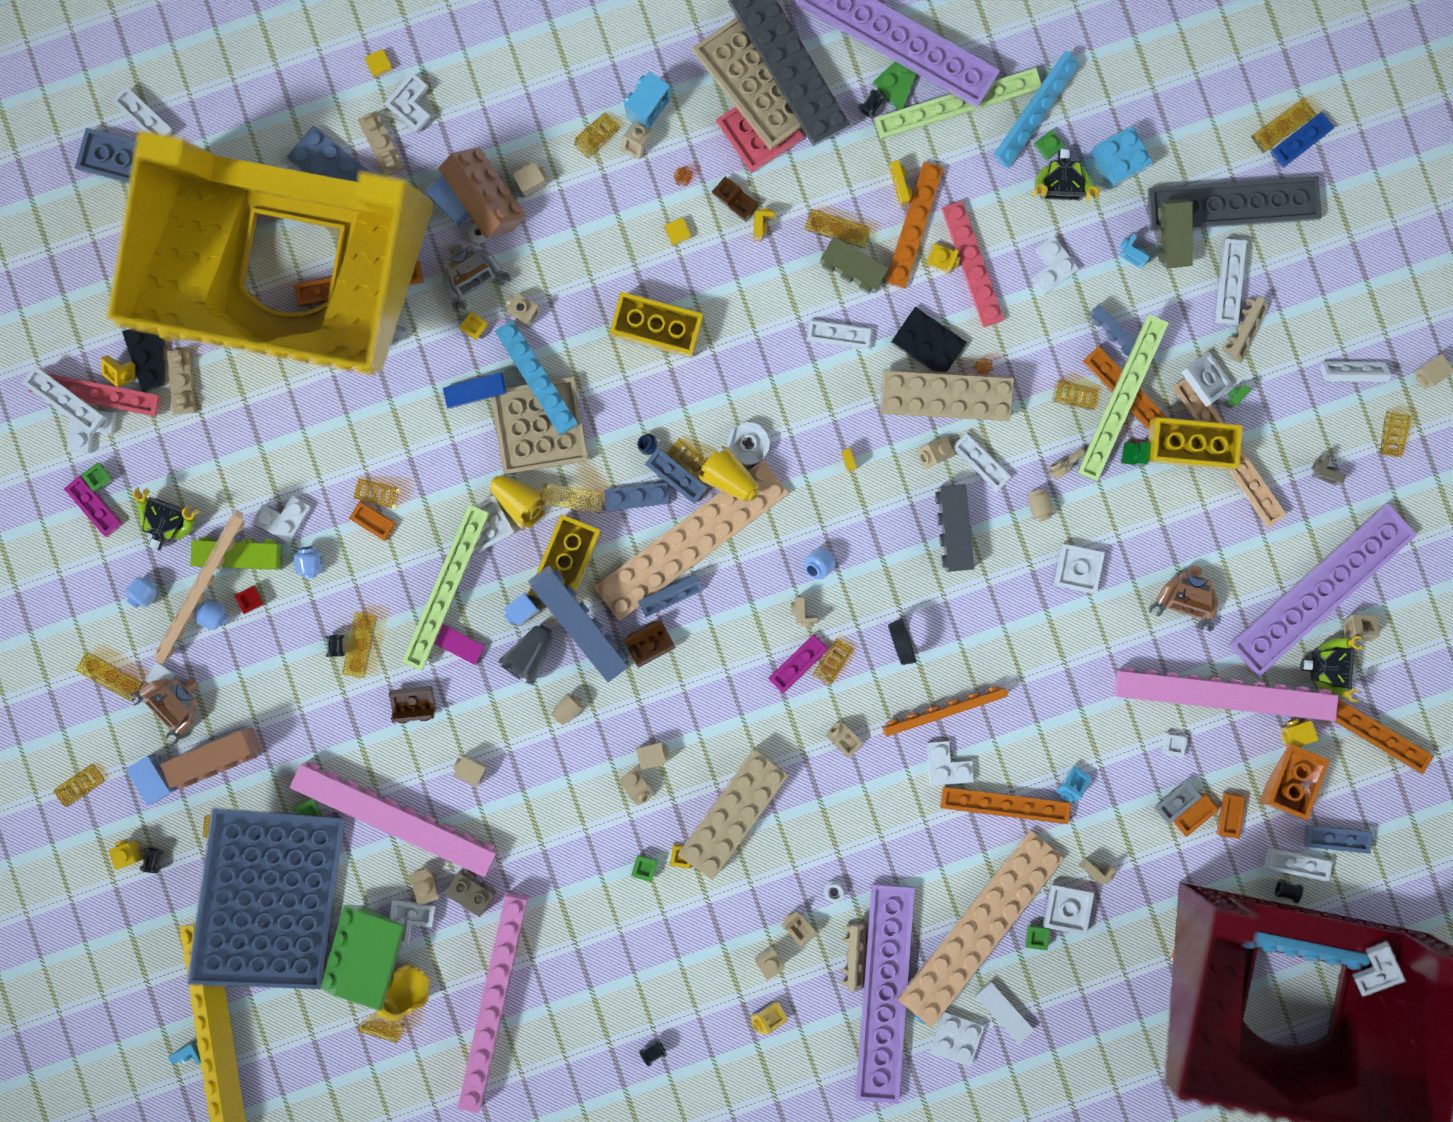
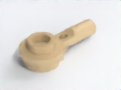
(1059, 468)

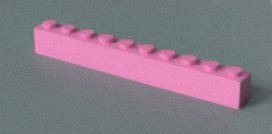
(1226, 695)
(393, 818)
(493, 1002)

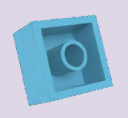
(647, 100)
(1121, 157)

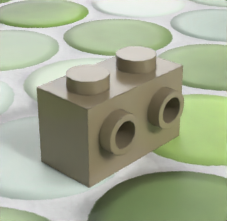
(470, 892)

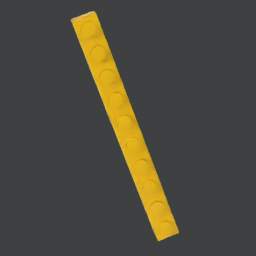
(214, 1044)

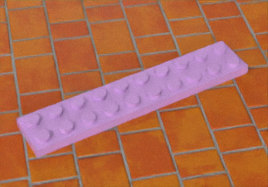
(909, 45)
(1322, 590)
(883, 982)

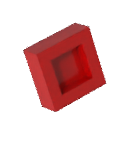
(249, 600)

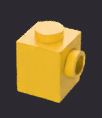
(1298, 732)
(125, 853)

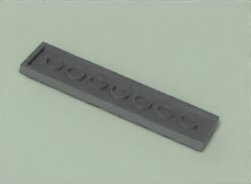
(791, 68)
(1243, 202)

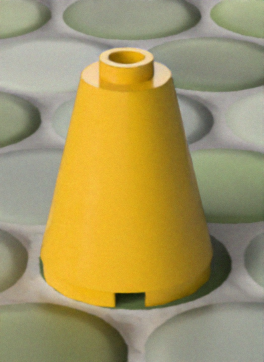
(729, 475)
(519, 500)

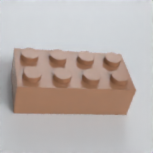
(482, 192)
(215, 756)

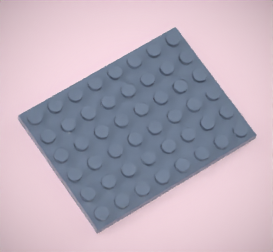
(265, 899)

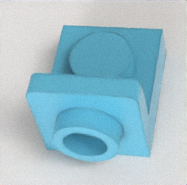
(1134, 255)
(1074, 785)
(186, 1053)

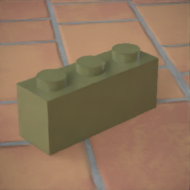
(1176, 233)
(853, 265)

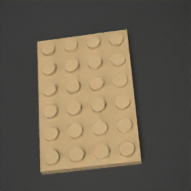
(747, 82)

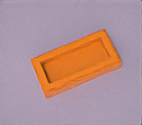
(372, 520)
(1196, 815)
(1231, 815)

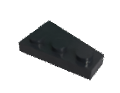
(147, 355)

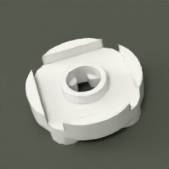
(759, 438)

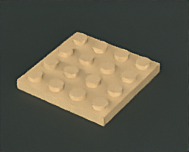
(528, 436)

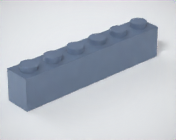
(578, 624)

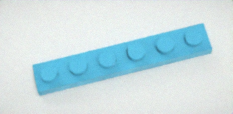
(1036, 109)
(536, 378)
(1310, 951)

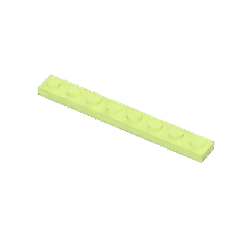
(952, 106)
(1122, 397)
(445, 587)

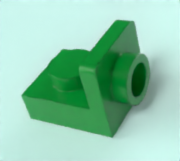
(1135, 454)

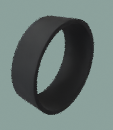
(902, 642)

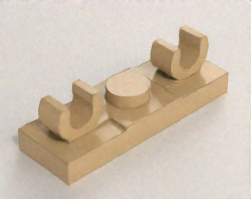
(381, 143)
(1247, 328)
(181, 382)
(855, 956)

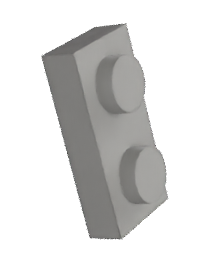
(1177, 802)

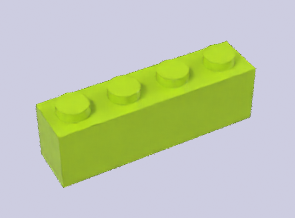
(242, 555)

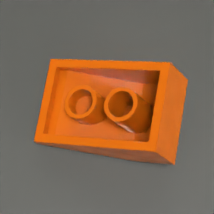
(1295, 782)

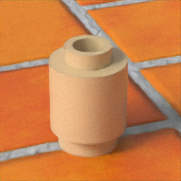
(1040, 505)
(567, 708)

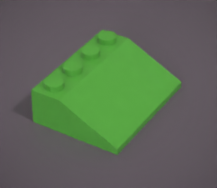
(363, 956)

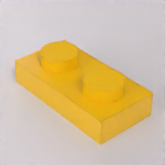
(902, 191)

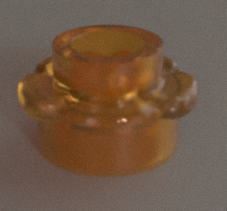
(683, 176)
(983, 366)

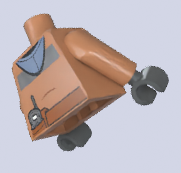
(1190, 596)
(170, 703)

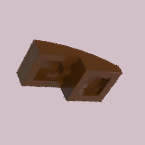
(735, 199)

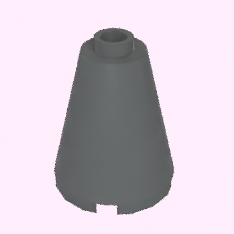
(528, 654)

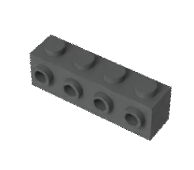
(955, 528)

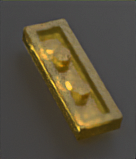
(1283, 125)
(843, 229)
(572, 498)
(359, 644)
(109, 676)

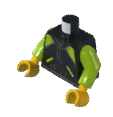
(1064, 180)
(163, 519)
(1333, 666)

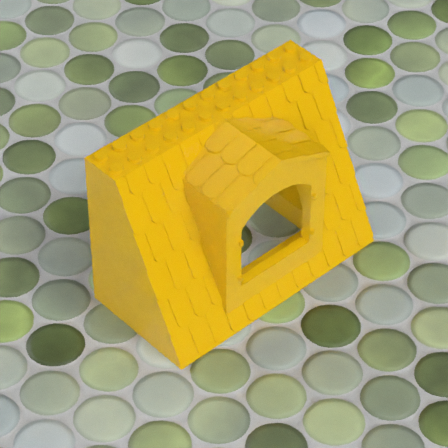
(192, 243)

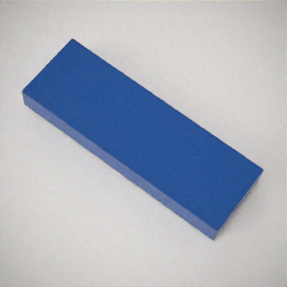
(1302, 139)
(474, 390)

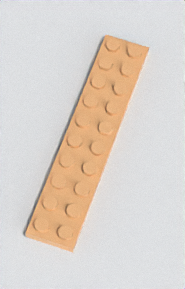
(687, 543)
(980, 928)

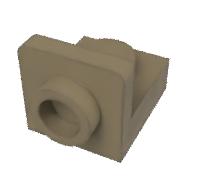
(1329, 474)

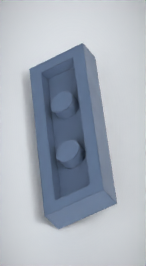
(1113, 329)
(676, 476)
(636, 497)
(670, 595)
(1338, 839)

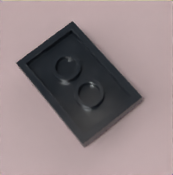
(928, 341)

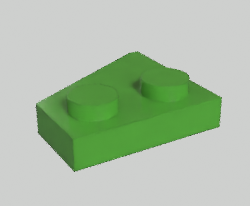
(895, 84)

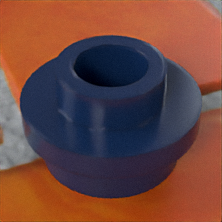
(647, 444)

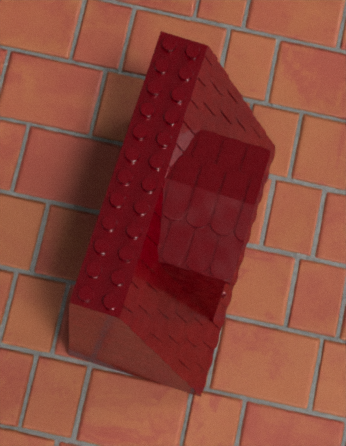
(1382, 1051)

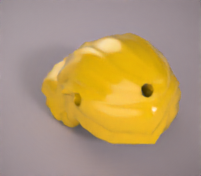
(405, 993)

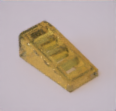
(592, 146)
(1057, 395)
(1387, 433)
(676, 448)
(392, 499)
(823, 677)
(64, 797)
(385, 1030)

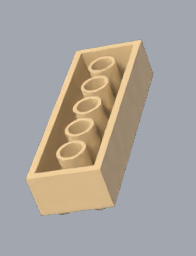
(946, 394)
(733, 814)

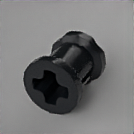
(871, 104)
(335, 645)
(151, 860)
(1289, 890)
(653, 1052)

